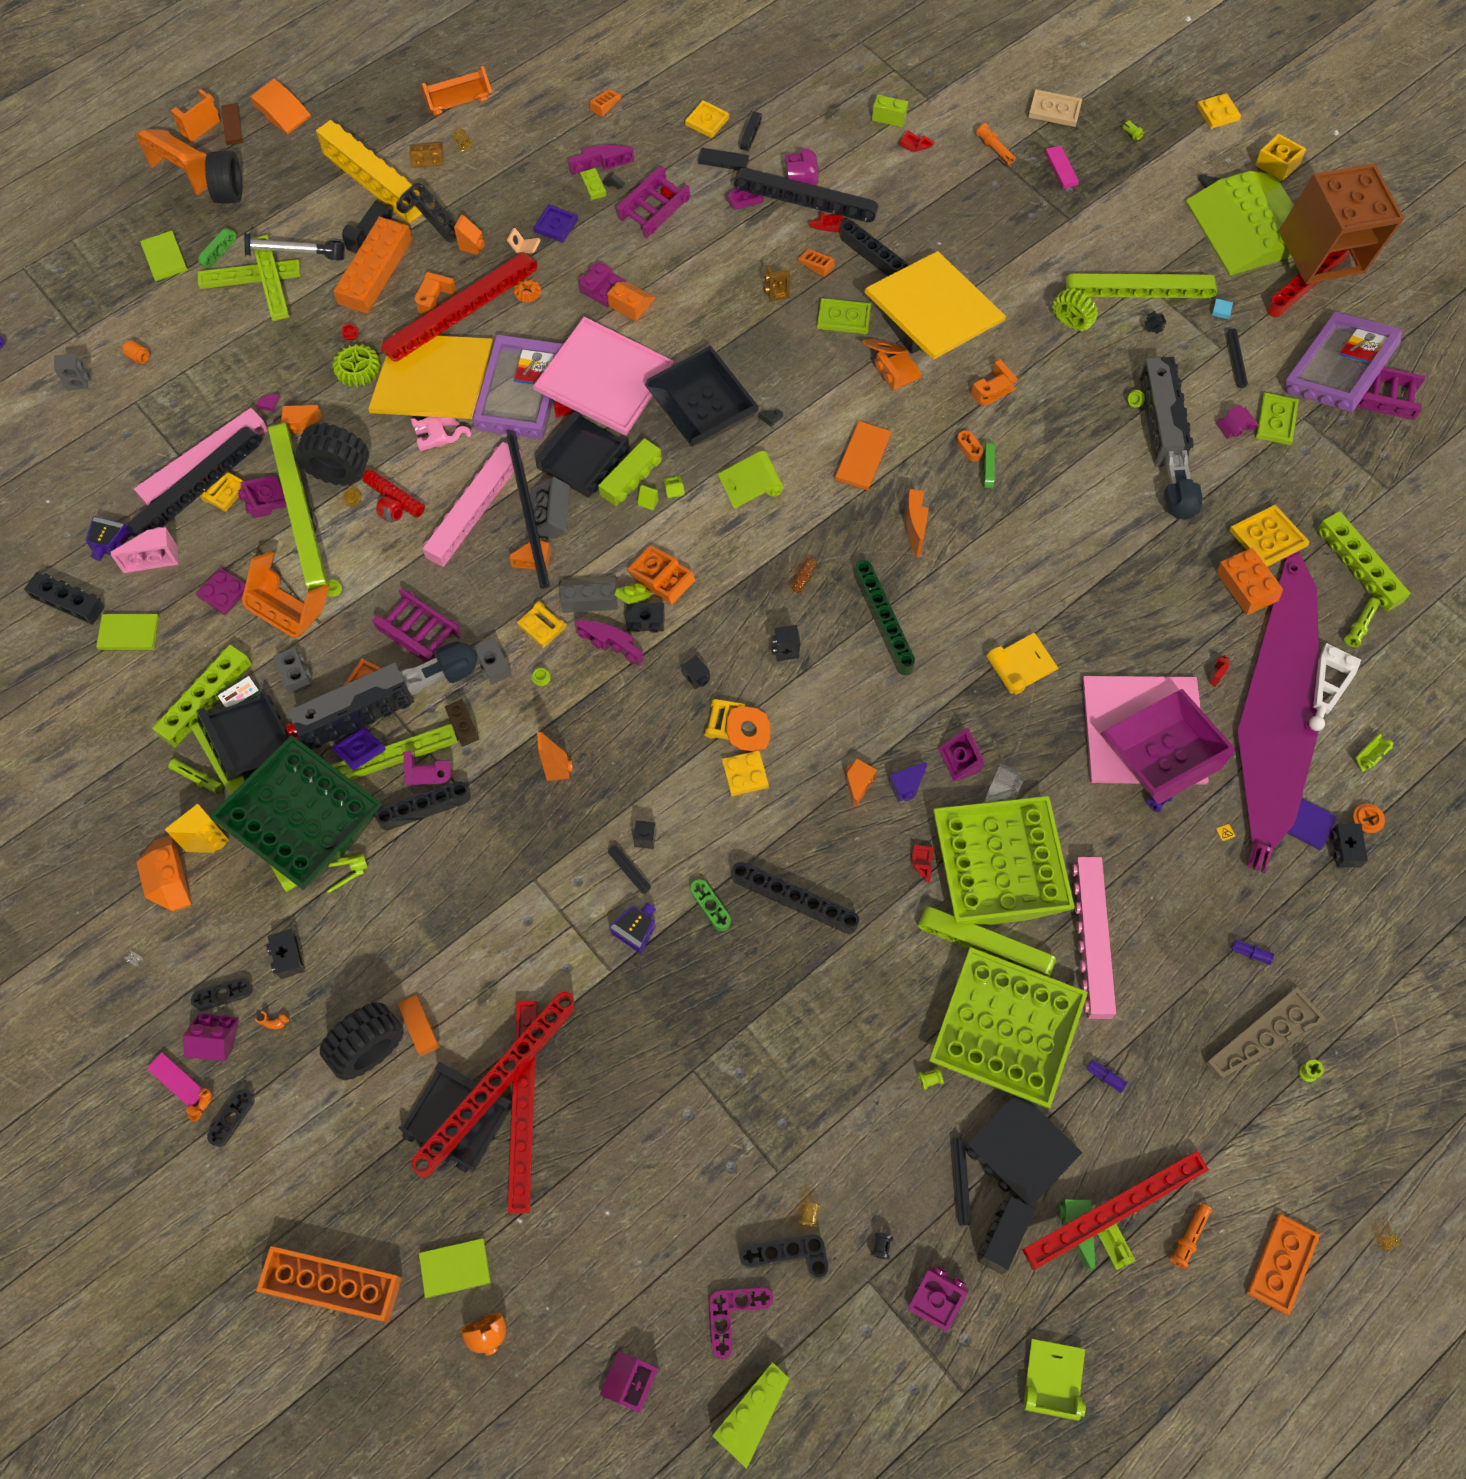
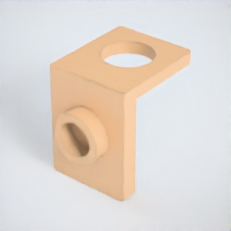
(523, 246)

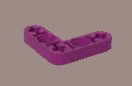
(731, 1306)

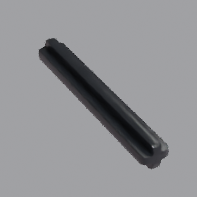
(1237, 358)
(961, 1182)

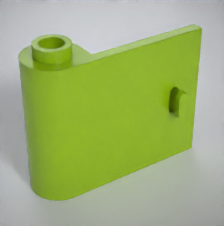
(751, 478)
(1053, 1382)

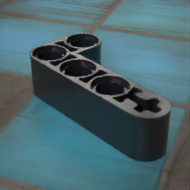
(429, 214)
(355, 236)
(783, 1257)

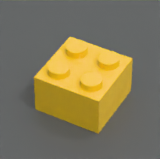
(1280, 157)

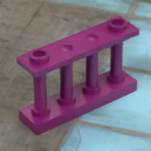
(646, 189)
(1392, 405)
(413, 644)

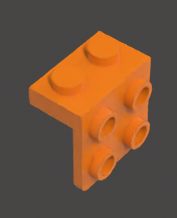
(898, 369)

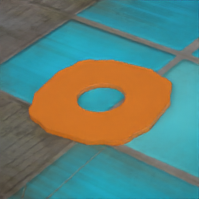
(875, 344)
(741, 741)

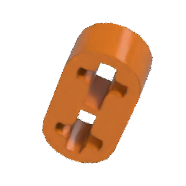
(972, 444)

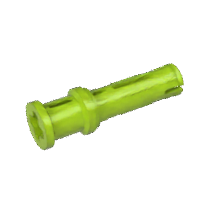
(1360, 628)

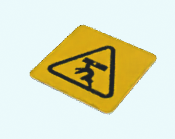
(1225, 832)

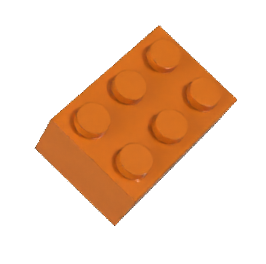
(1249, 581)

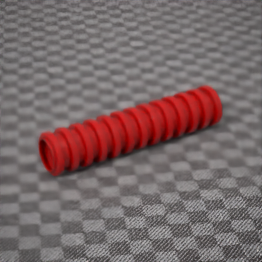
(387, 488)

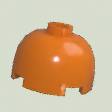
(485, 1334)

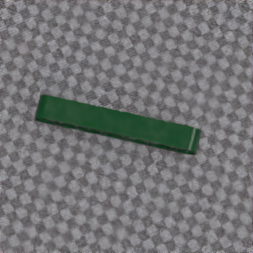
(884, 624)

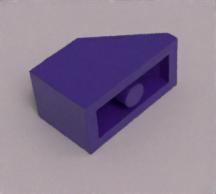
(907, 782)

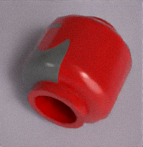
(389, 509)

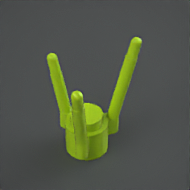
(356, 863)

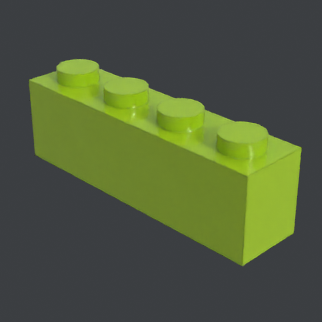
(630, 472)

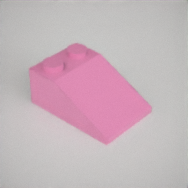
(147, 551)

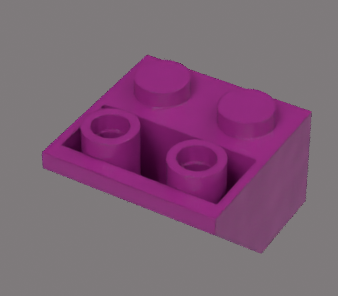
(210, 1037)
(629, 1382)

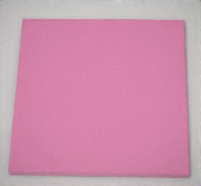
(602, 375)
(1114, 699)

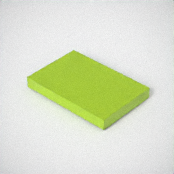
(163, 255)
(844, 316)
(1277, 418)
(127, 632)
(454, 1268)

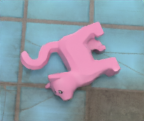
(436, 432)

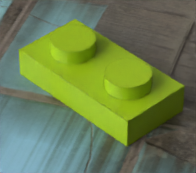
(593, 184)
(633, 593)

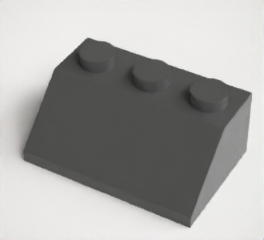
(550, 507)
(588, 594)

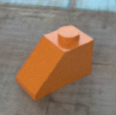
(468, 236)
(300, 417)
(524, 558)
(859, 780)

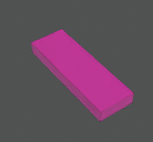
(1061, 167)
(175, 1079)

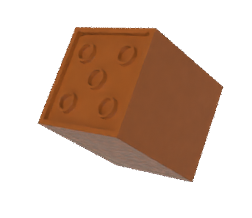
(1339, 213)

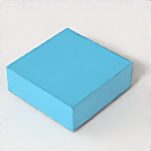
(1222, 308)

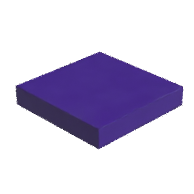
(555, 223)
(358, 748)
(1312, 824)

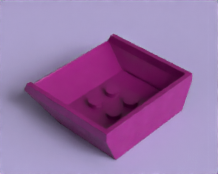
(1169, 746)

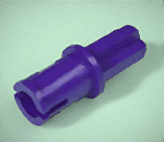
(1253, 952)
(1106, 1076)

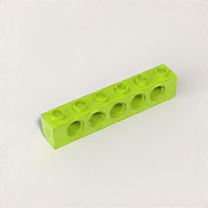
(1342, 537)
(174, 734)

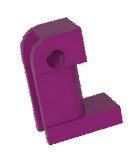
(426, 773)

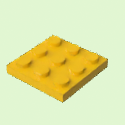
(1270, 535)

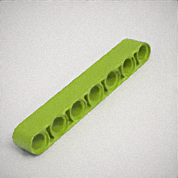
(987, 941)

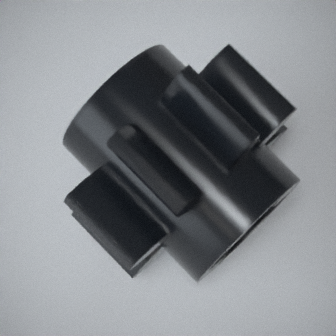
(1155, 322)

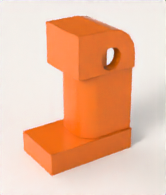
(430, 291)
(996, 387)

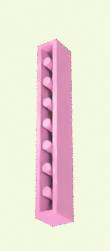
(164, 479)
(470, 506)
(1094, 937)

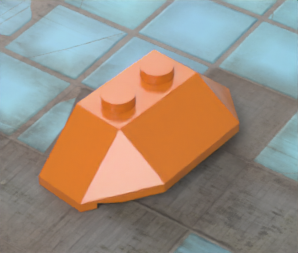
(163, 875)

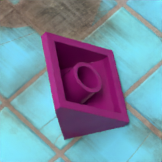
(962, 755)

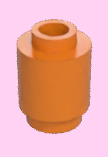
(135, 352)

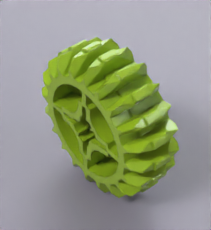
(1075, 309)
(356, 365)

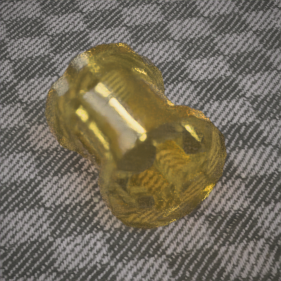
(460, 137)
(809, 1214)

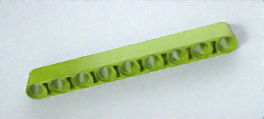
(1143, 285)

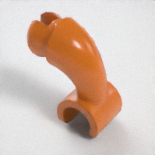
(275, 1024)
(195, 1113)

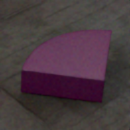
(268, 402)

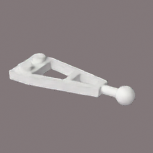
(1341, 661)

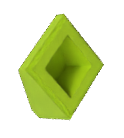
(674, 486)
(648, 497)

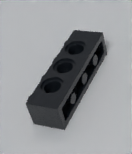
(87, 611)

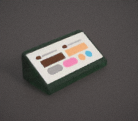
(238, 692)

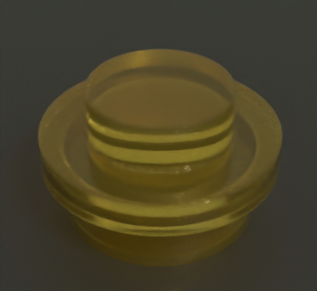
(352, 498)

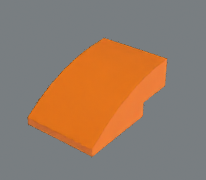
(280, 106)
(916, 520)
(661, 574)

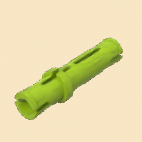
(212, 784)

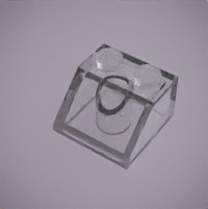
(1004, 785)

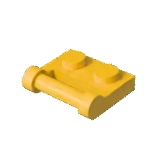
(225, 495)
(537, 628)
(716, 705)

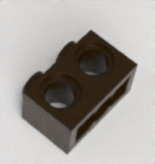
(461, 723)

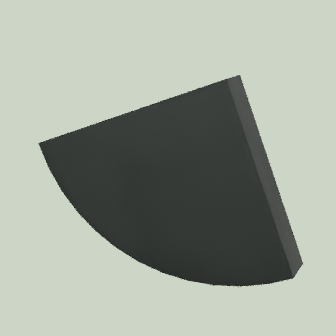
(613, 180)
(1207, 180)
(770, 417)

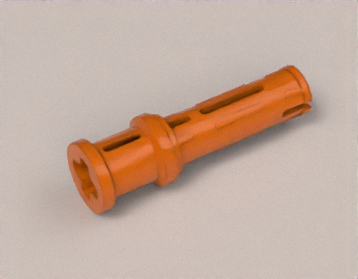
(990, 139)
(1187, 1245)

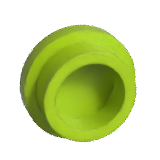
(1136, 398)
(335, 588)
(541, 677)

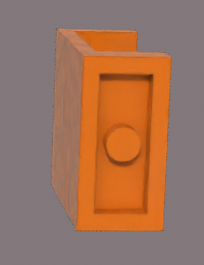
(197, 119)

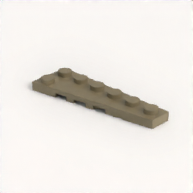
(1277, 1026)

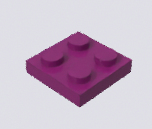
(221, 591)

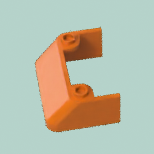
(456, 91)
(161, 144)
(275, 606)

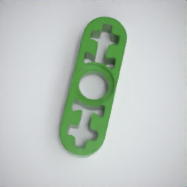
(223, 241)
(989, 465)
(723, 913)

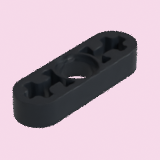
(751, 131)
(208, 1004)
(245, 1107)

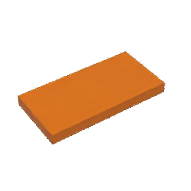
(863, 455)
(1283, 1264)

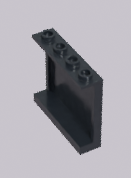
(581, 454)
(243, 734)
(439, 1101)
(1022, 1150)

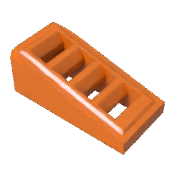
(602, 109)
(821, 269)

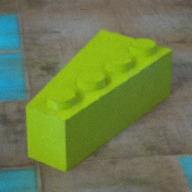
(749, 1419)

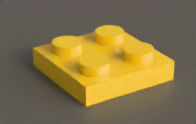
(1218, 111)
(707, 119)
(745, 773)

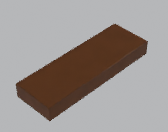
(231, 124)

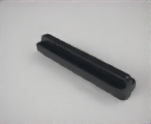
(629, 869)

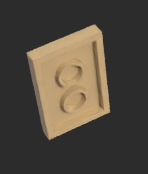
(1055, 108)

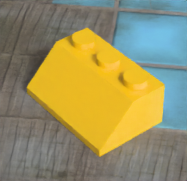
(197, 832)

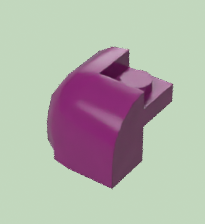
(802, 167)

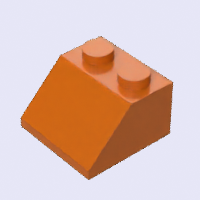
(629, 300)

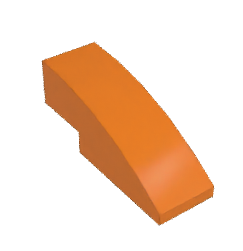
(418, 1025)

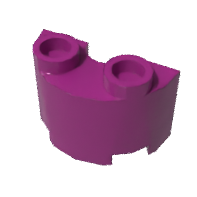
(1237, 421)

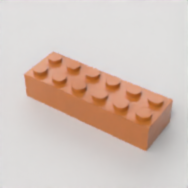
(373, 265)
(329, 1284)

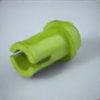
(1134, 131)

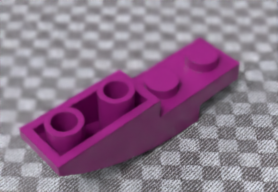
(604, 155)
(607, 636)

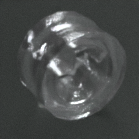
(133, 958)

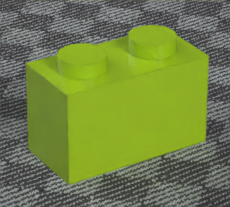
(890, 110)

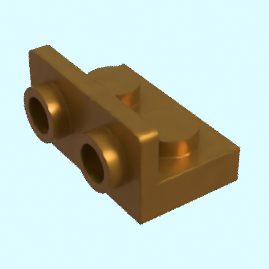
(426, 154)
(777, 284)

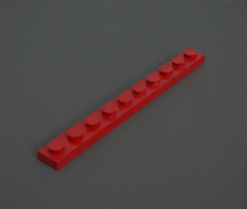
(522, 1119)
(1114, 1210)

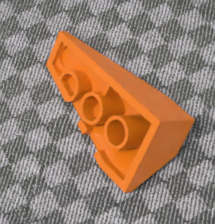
(553, 759)

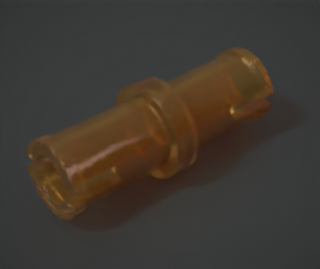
(804, 575)

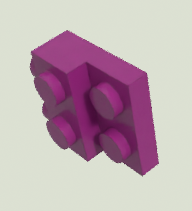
(598, 282)
(262, 496)
(938, 1298)

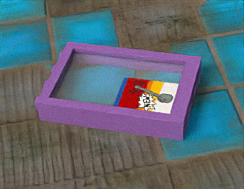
(1343, 361)
(507, 393)

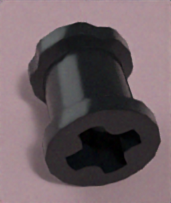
(882, 1246)

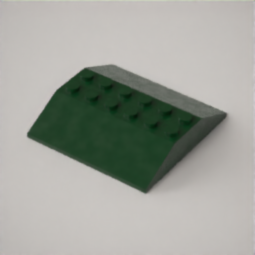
(297, 813)

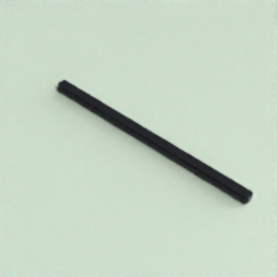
(528, 511)

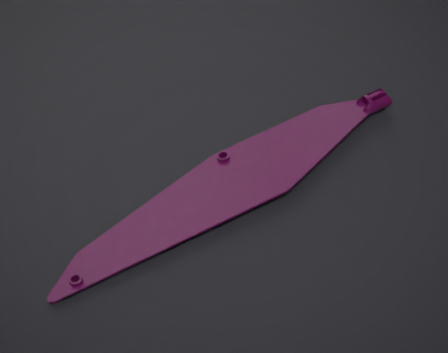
(1275, 719)

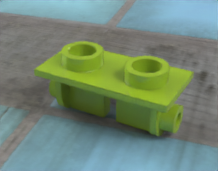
(1372, 752)
(1116, 1247)

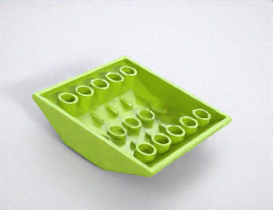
(1243, 220)
(1003, 861)
(1009, 1027)

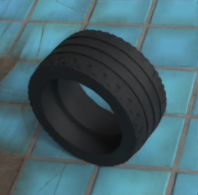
(223, 177)

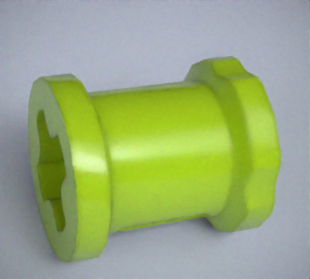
(1317, 1070)
(930, 1078)

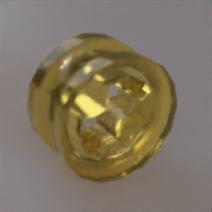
(1390, 1242)

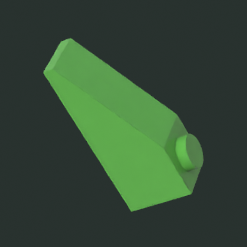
(1071, 1210)

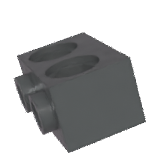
(71, 371)
(291, 671)

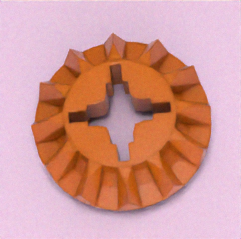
(527, 296)
(1370, 811)

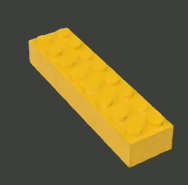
(365, 167)

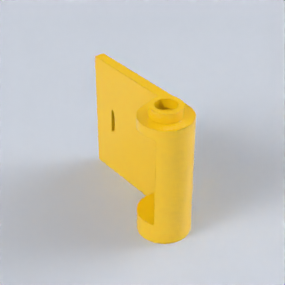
(1020, 665)

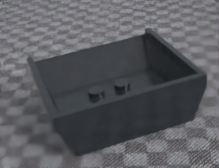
(702, 396)

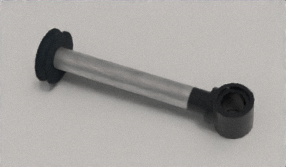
(331, 249)

